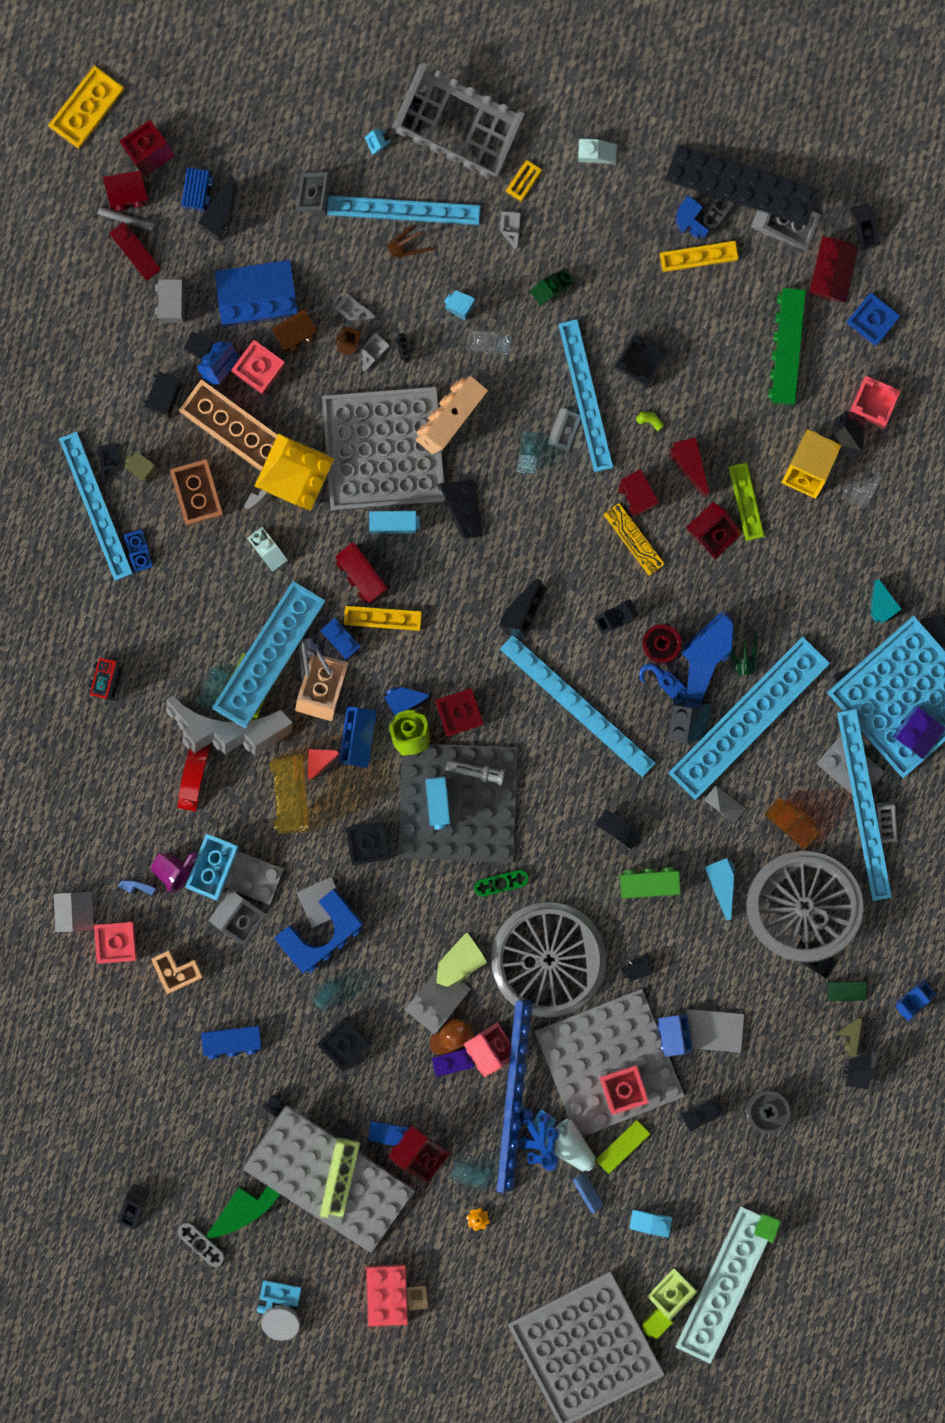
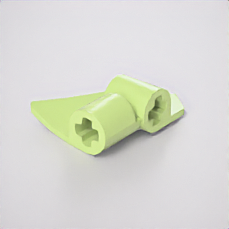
(459, 962)

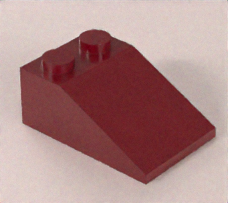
(126, 190)
(689, 462)
(419, 1154)

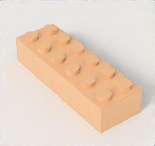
(229, 424)

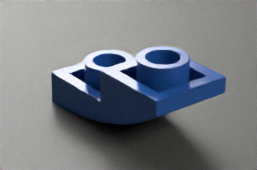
(138, 550)

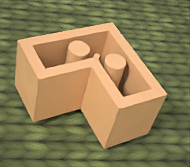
(175, 977)

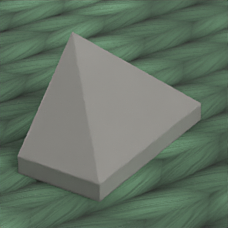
(724, 804)

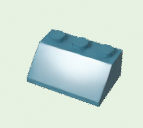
(212, 867)

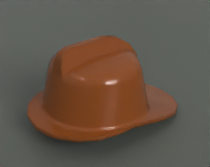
(451, 1037)

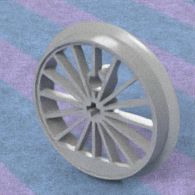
(774, 874)
(594, 953)

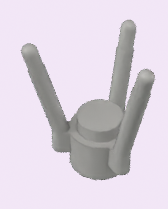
(307, 650)

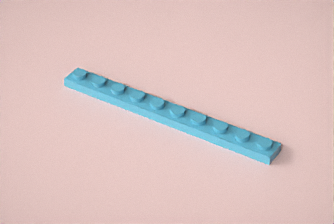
(577, 706)
(864, 804)

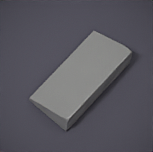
(564, 429)

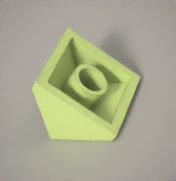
(672, 1294)

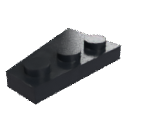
(463, 505)

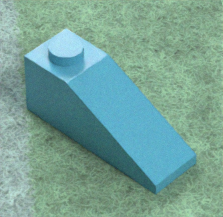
(722, 881)

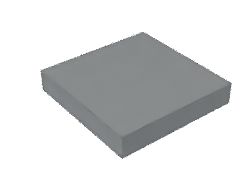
(309, 899)

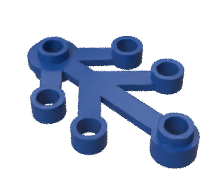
(549, 1158)

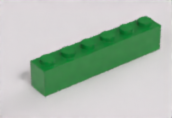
(787, 346)

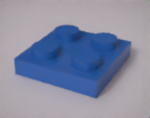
(872, 319)

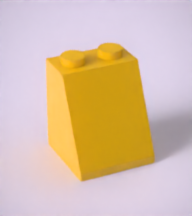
(811, 463)

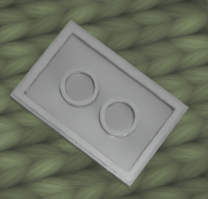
(716, 1030)

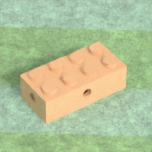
(451, 414)

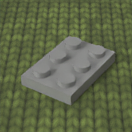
(834, 764)
(253, 878)

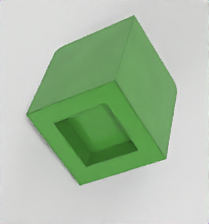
(767, 1227)

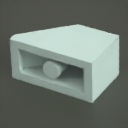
(596, 151)

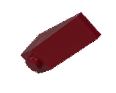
(134, 251)

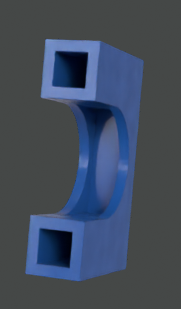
(307, 955)

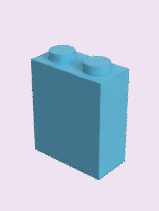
(393, 522)
(437, 802)

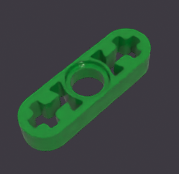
(513, 875)

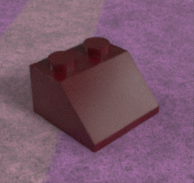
(714, 530)

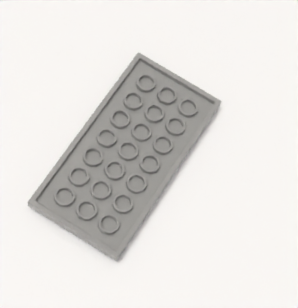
(297, 1162)

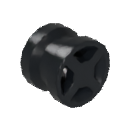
(274, 1105)

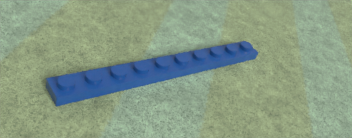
(515, 1088)

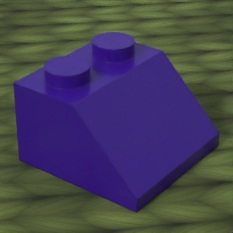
(919, 732)

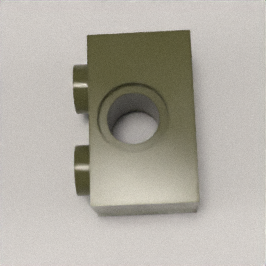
(140, 467)

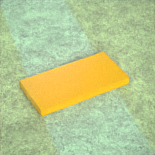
(86, 107)

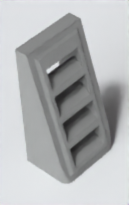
(883, 806)

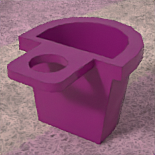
(172, 870)

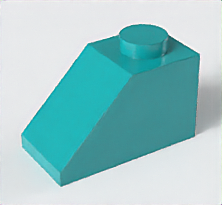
(882, 603)

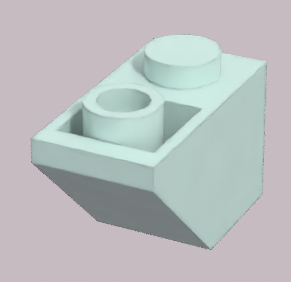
(267, 549)

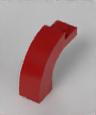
(192, 778)

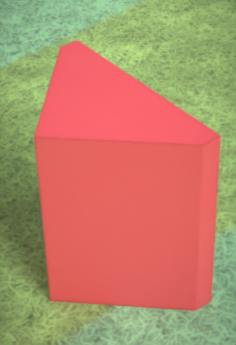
(319, 760)

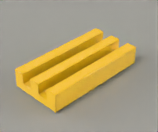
(515, 194)

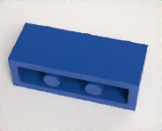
(357, 737)
(231, 1042)

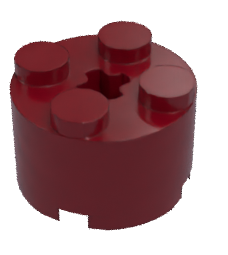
(672, 645)

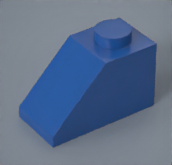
(403, 699)
(386, 1133)

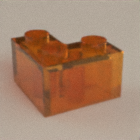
(792, 822)

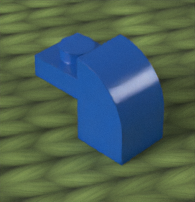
(686, 217)
(915, 999)

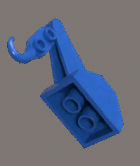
(703, 653)

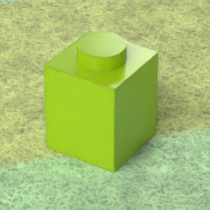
(656, 1324)

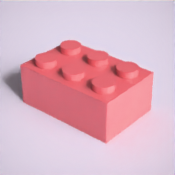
(387, 1295)

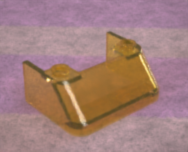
(290, 794)

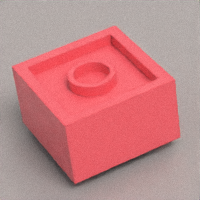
(258, 367)
(874, 401)
(115, 942)

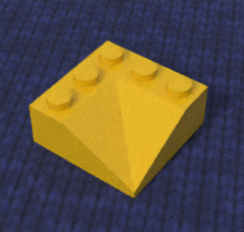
(294, 472)

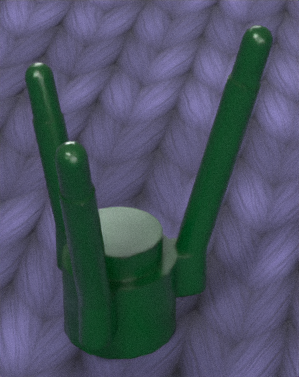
(745, 665)

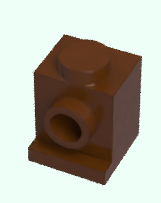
(348, 340)

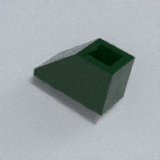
(552, 286)

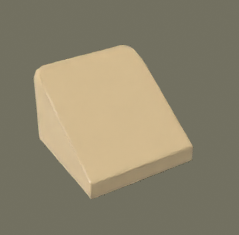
(417, 1298)

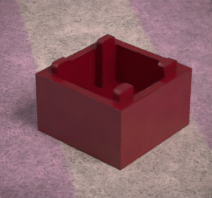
(147, 148)
(638, 493)
(459, 712)

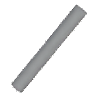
(125, 218)

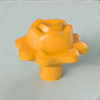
(478, 1219)

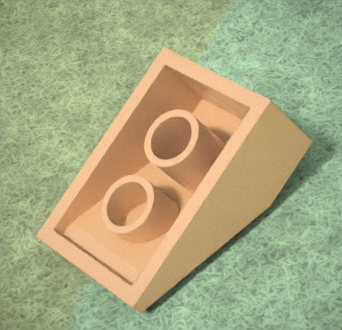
(320, 690)

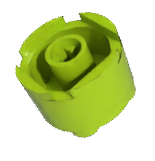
(410, 733)

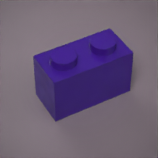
(452, 1062)

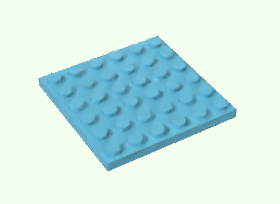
(888, 684)

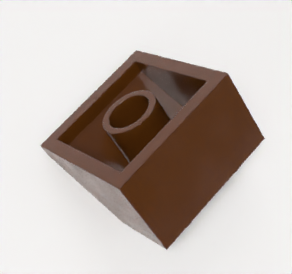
(295, 331)

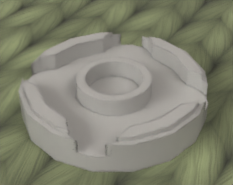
(280, 1323)

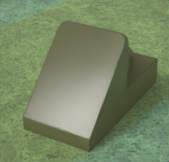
(852, 1030)

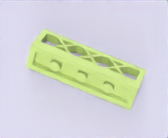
(332, 1178)

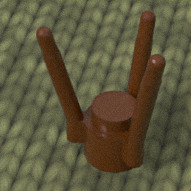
(396, 246)

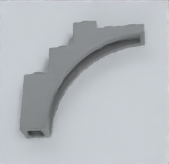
(226, 736)

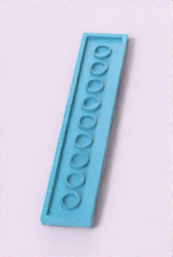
(748, 718)

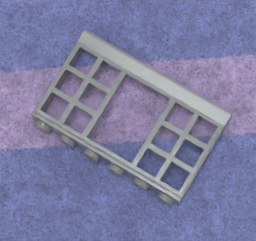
(468, 95)

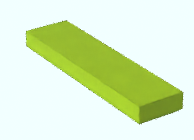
(746, 501)

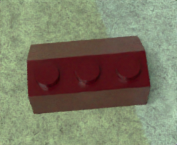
(833, 269)
(360, 573)

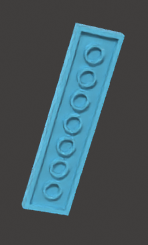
(268, 654)

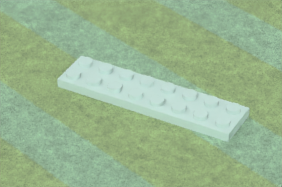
(723, 1288)

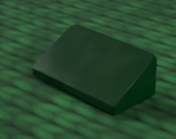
(846, 991)

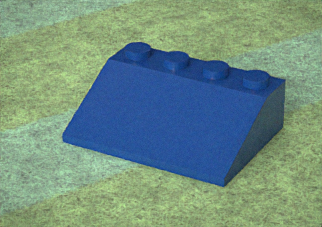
(256, 293)

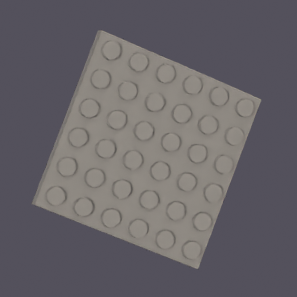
(377, 449)
(602, 1042)
(585, 1349)

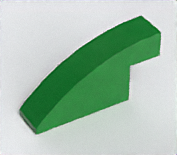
(242, 1210)

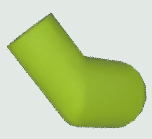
(650, 417)

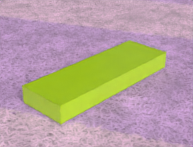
(622, 1147)

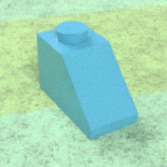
(459, 304)
(650, 1223)

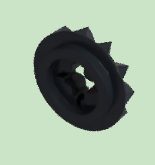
(403, 348)

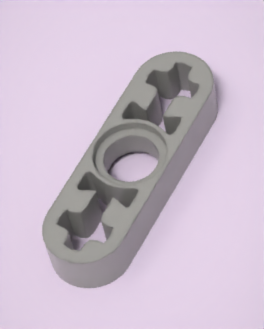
(215, 1250)

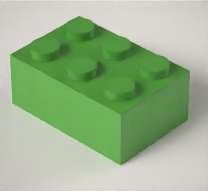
(649, 883)

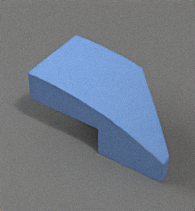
(131, 885)

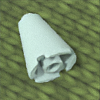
(572, 1146)

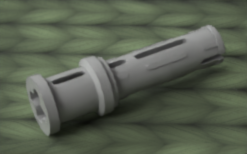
(485, 773)

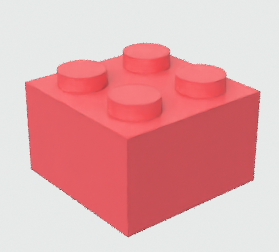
(489, 1049)
(623, 1089)

